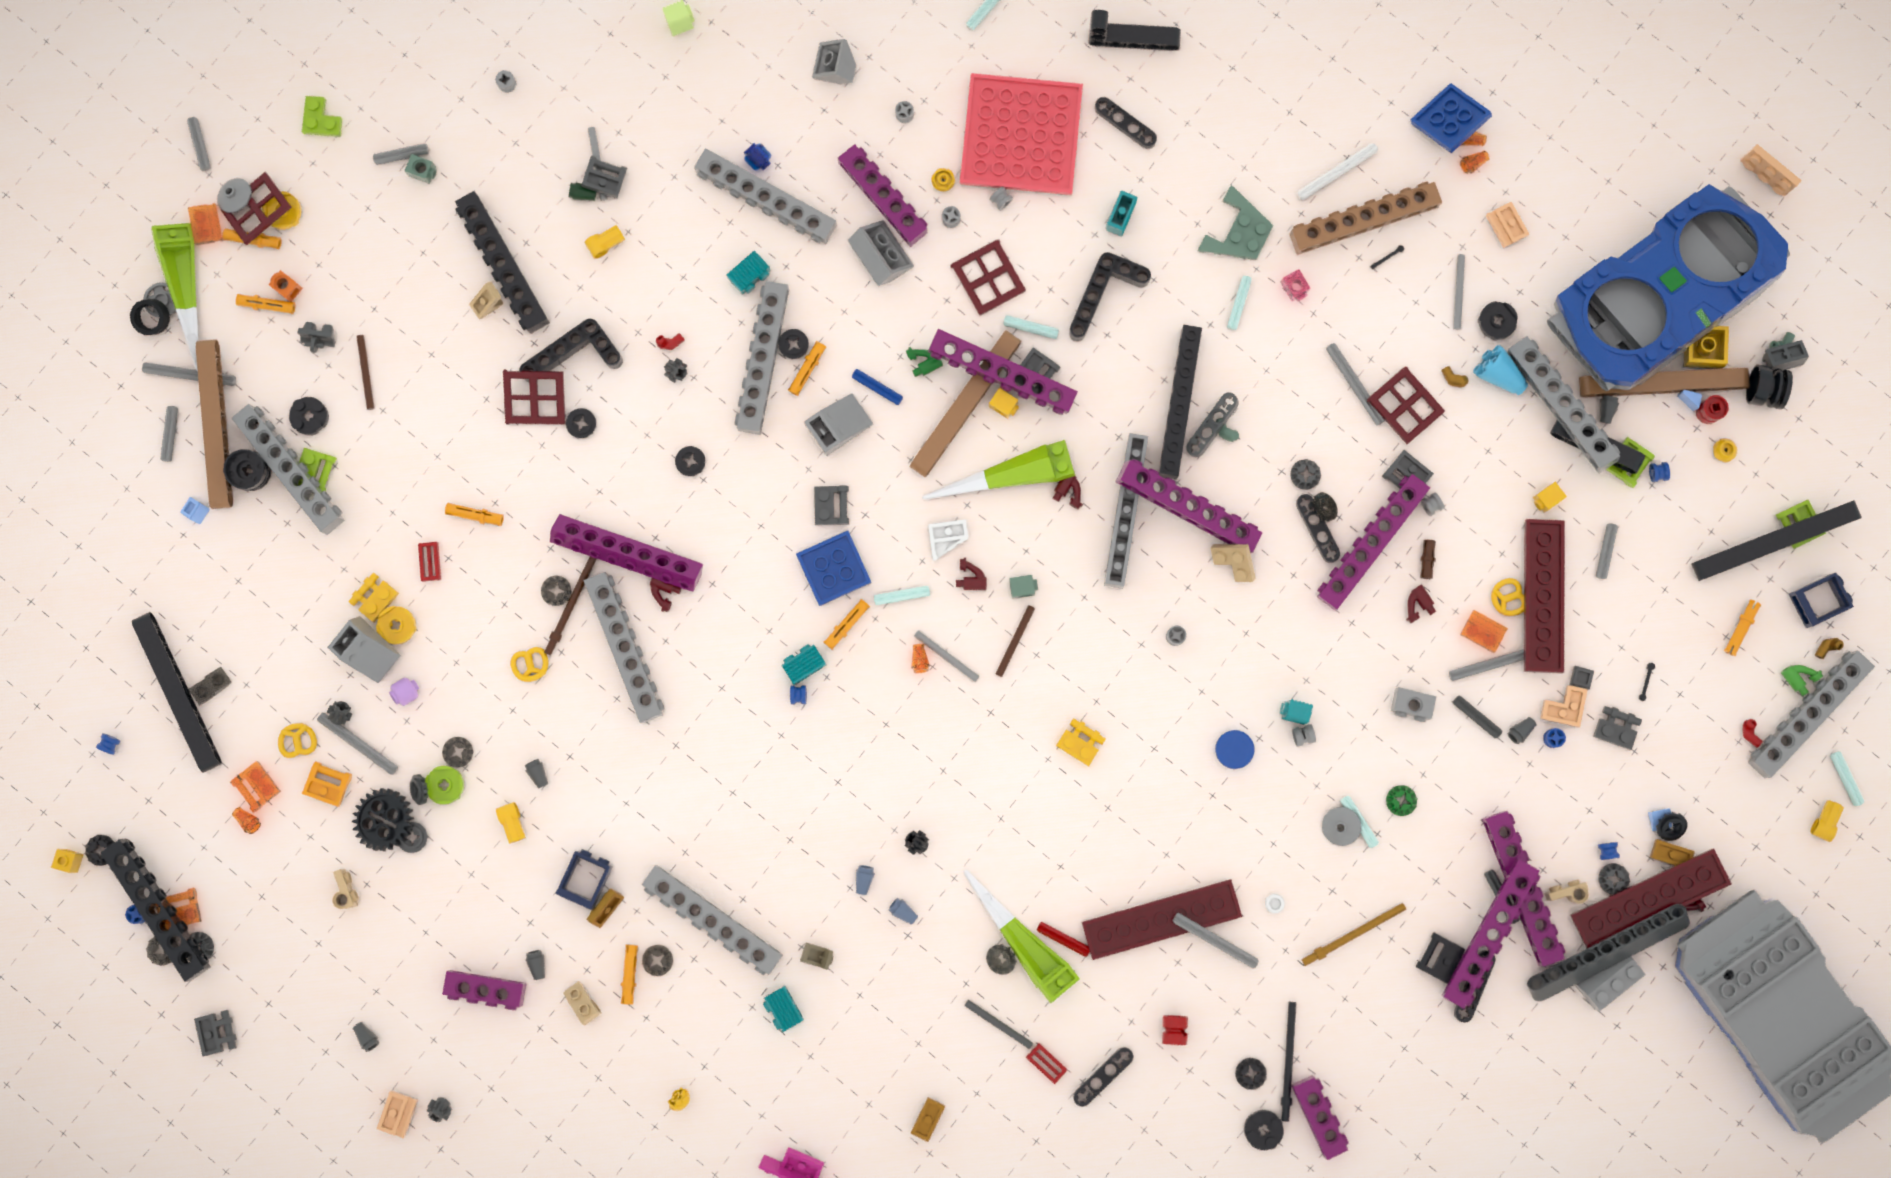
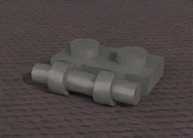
(1614, 733)
(209, 1034)

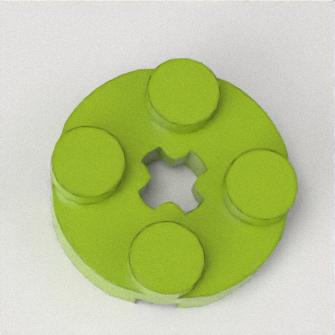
(455, 788)

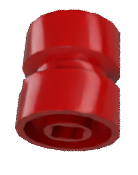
(1712, 409)
(1175, 1030)

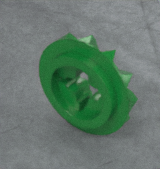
(1393, 804)

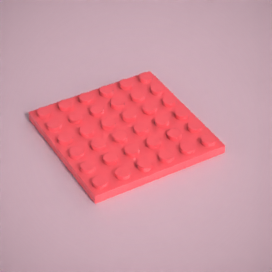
(1021, 134)

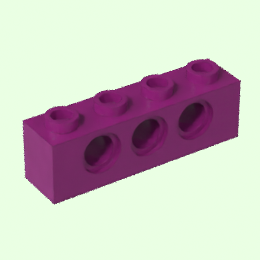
(515, 989)
(1338, 1143)

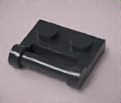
(1446, 960)

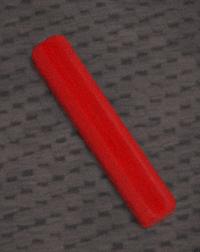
(1063, 939)

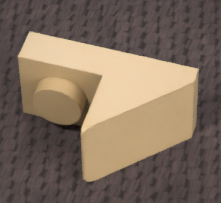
(486, 300)

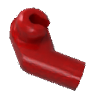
(669, 344)
(1749, 732)

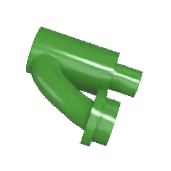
(1792, 676)

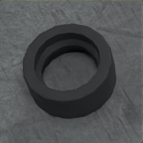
(135, 317)

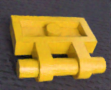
(377, 601)
(1076, 746)

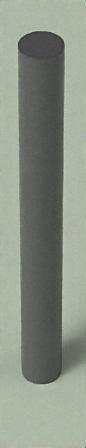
(998, 1024)

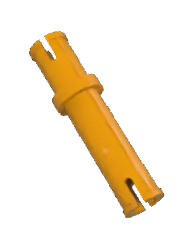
(261, 240)
(243, 300)
(807, 367)
(482, 516)
(847, 623)
(1742, 628)
(629, 974)

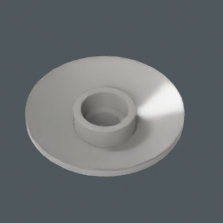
(234, 195)
(1348, 819)

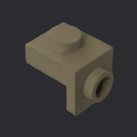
(817, 956)

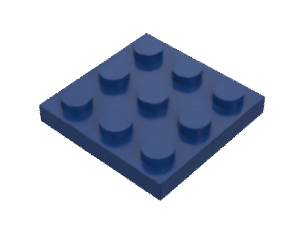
(1451, 118)
(833, 568)

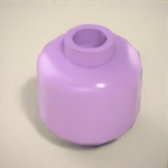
(404, 691)

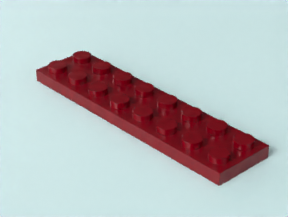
(1544, 595)
(1676, 885)
(1155, 922)

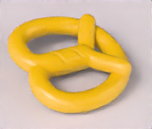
(1507, 598)
(529, 664)
(296, 740)

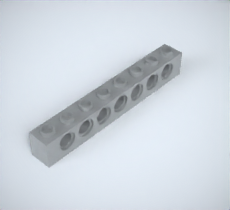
(710, 160)
(770, 291)
(1529, 370)
(245, 420)
(1125, 518)
(594, 587)
(1860, 669)
(659, 875)

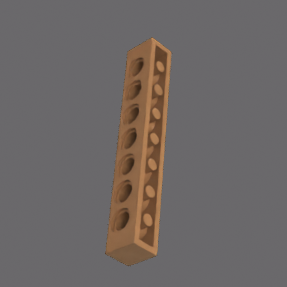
(1426, 190)

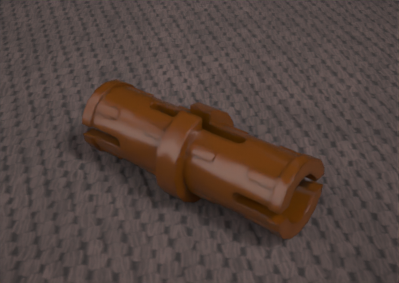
(1428, 559)

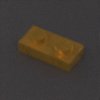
(1670, 853)
(605, 908)
(927, 1119)

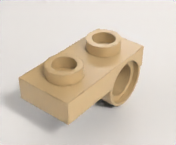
(344, 883)
(1557, 892)
(581, 1003)

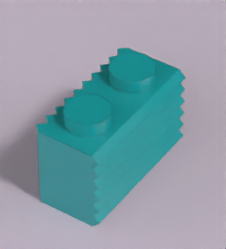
(1121, 213)
(748, 273)
(803, 664)
(1296, 711)
(783, 1009)

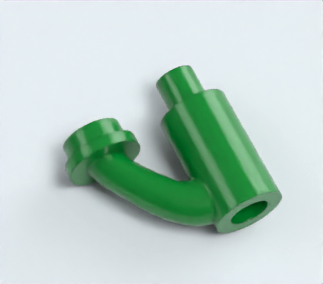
(926, 366)

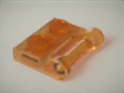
(261, 784)
(188, 913)

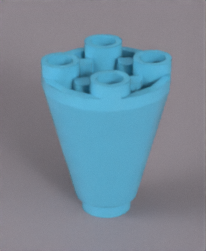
(1501, 371)

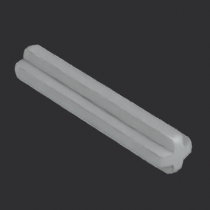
(198, 143)
(401, 153)
(169, 434)
(1606, 551)

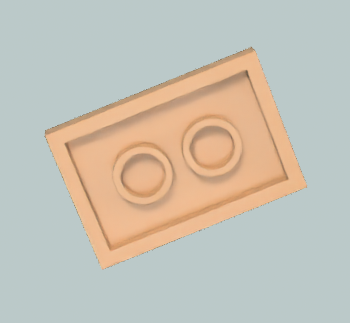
(1770, 170)

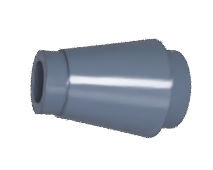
(864, 877)
(901, 910)

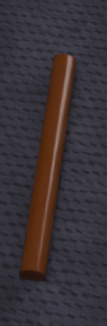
(365, 372)
(1015, 640)

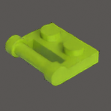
(312, 460)
(1631, 481)
(1799, 512)

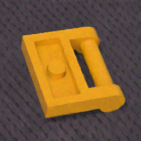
(325, 790)

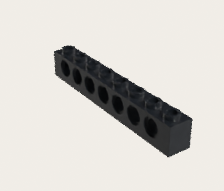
(472, 203)
(1180, 401)
(145, 905)

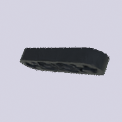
(1123, 125)
(1315, 529)
(1479, 992)
(1106, 1079)

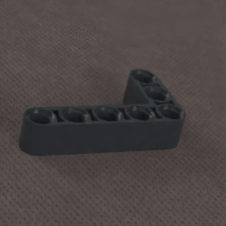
(1131, 36)
(1098, 289)
(570, 348)

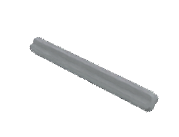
(183, 373)
(1353, 381)
(1486, 665)
(358, 744)
(1215, 940)

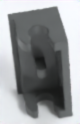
(1786, 356)

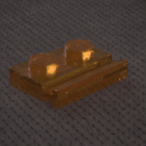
(205, 224)
(1483, 631)

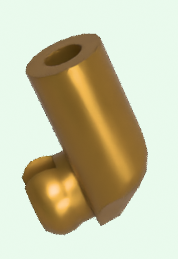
(1453, 379)
(1828, 645)

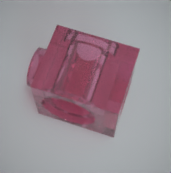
(1295, 277)

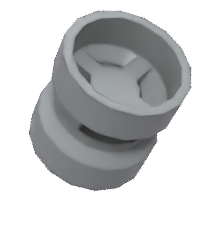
(1178, 633)
(1304, 735)

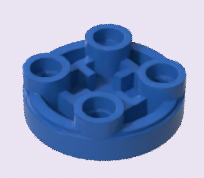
(1234, 749)

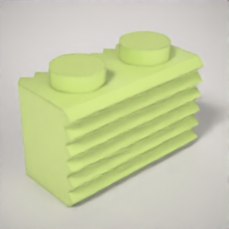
(678, 17)

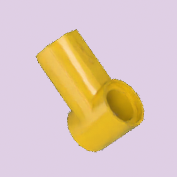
(601, 243)
(509, 817)
(1825, 825)

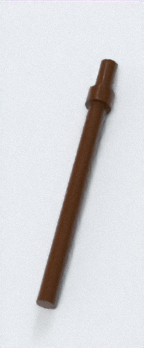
(555, 635)

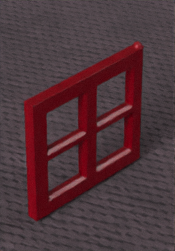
(256, 209)
(988, 277)
(534, 397)
(1406, 405)

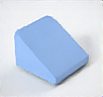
(1690, 398)
(194, 510)
(1654, 817)

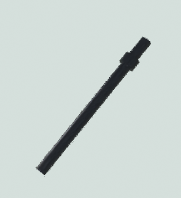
(1286, 1100)

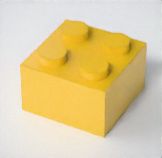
(1709, 351)

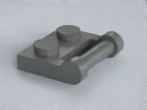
(603, 182)
(1035, 361)
(1407, 465)
(825, 505)

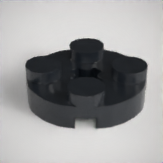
(1493, 330)
(315, 424)
(1268, 1140)

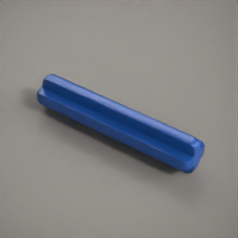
(877, 387)

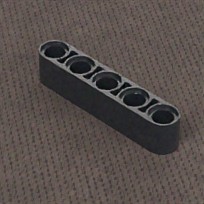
(1629, 460)

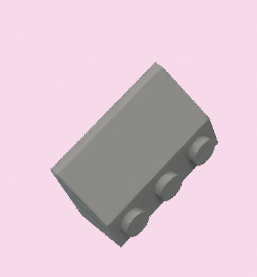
(880, 252)
(1610, 983)

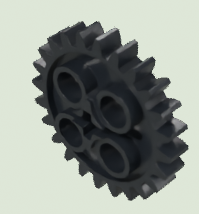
(374, 836)

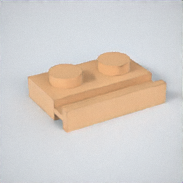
(1507, 224)
(397, 1114)

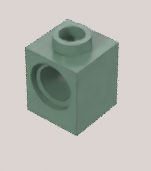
(415, 163)
(1023, 586)

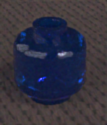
(757, 157)

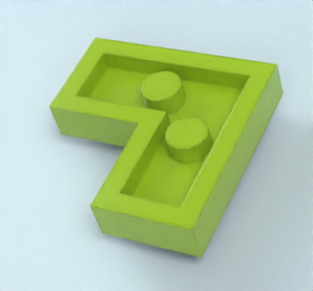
(316, 122)

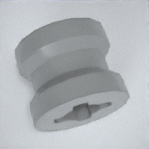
(507, 85)
(906, 108)
(1001, 198)
(952, 213)
(1432, 504)

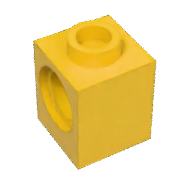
(1004, 403)
(1549, 497)
(67, 860)

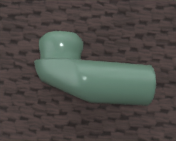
(1788, 338)
(1227, 433)

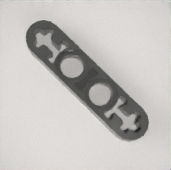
(1210, 423)

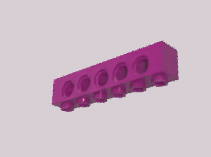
(856, 155)

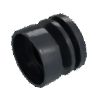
(1769, 387)
(236, 470)

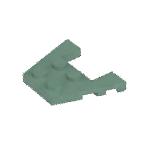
(1246, 234)

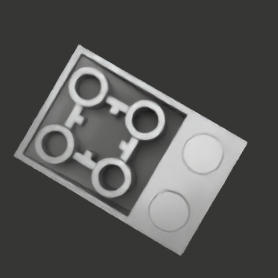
(838, 423)
(364, 649)

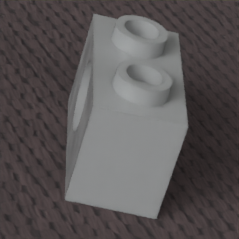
(1424, 702)

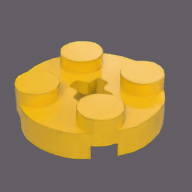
(290, 218)
(397, 614)

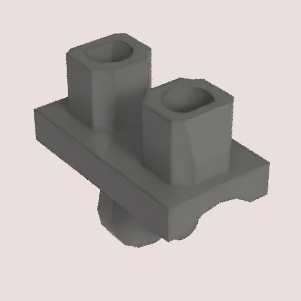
(315, 338)

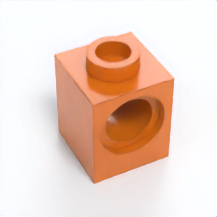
(290, 291)

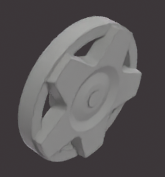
(161, 295)

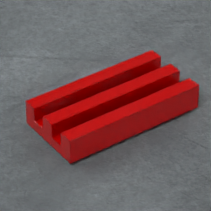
(429, 557)
(1034, 1052)

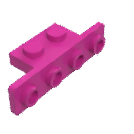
(793, 1165)

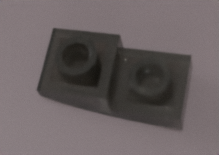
(210, 686)

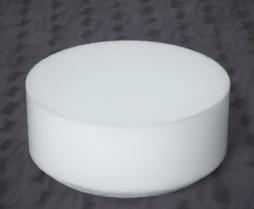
(1274, 903)

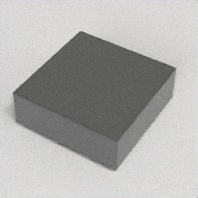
(1581, 677)

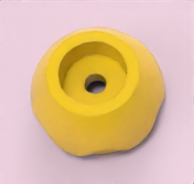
(940, 174)
(1720, 454)
(679, 1099)

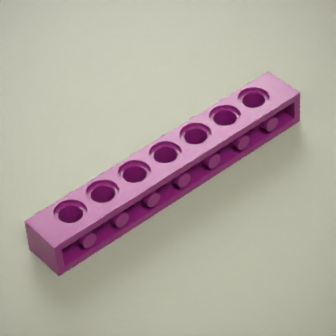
(1065, 394)
(1128, 479)
(1418, 490)
(626, 552)
(1490, 921)
(1556, 950)

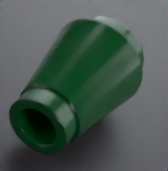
(580, 193)

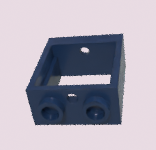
(1804, 608)
(575, 897)

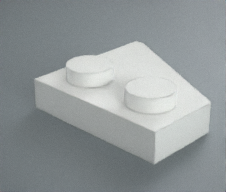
(946, 536)

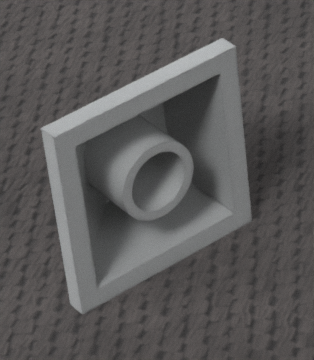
(834, 62)

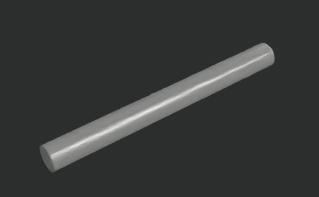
(595, 152)
(1459, 291)
(945, 655)

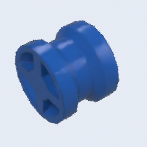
(1659, 472)
(798, 694)
(1559, 738)
(108, 744)
(1609, 850)
(132, 915)

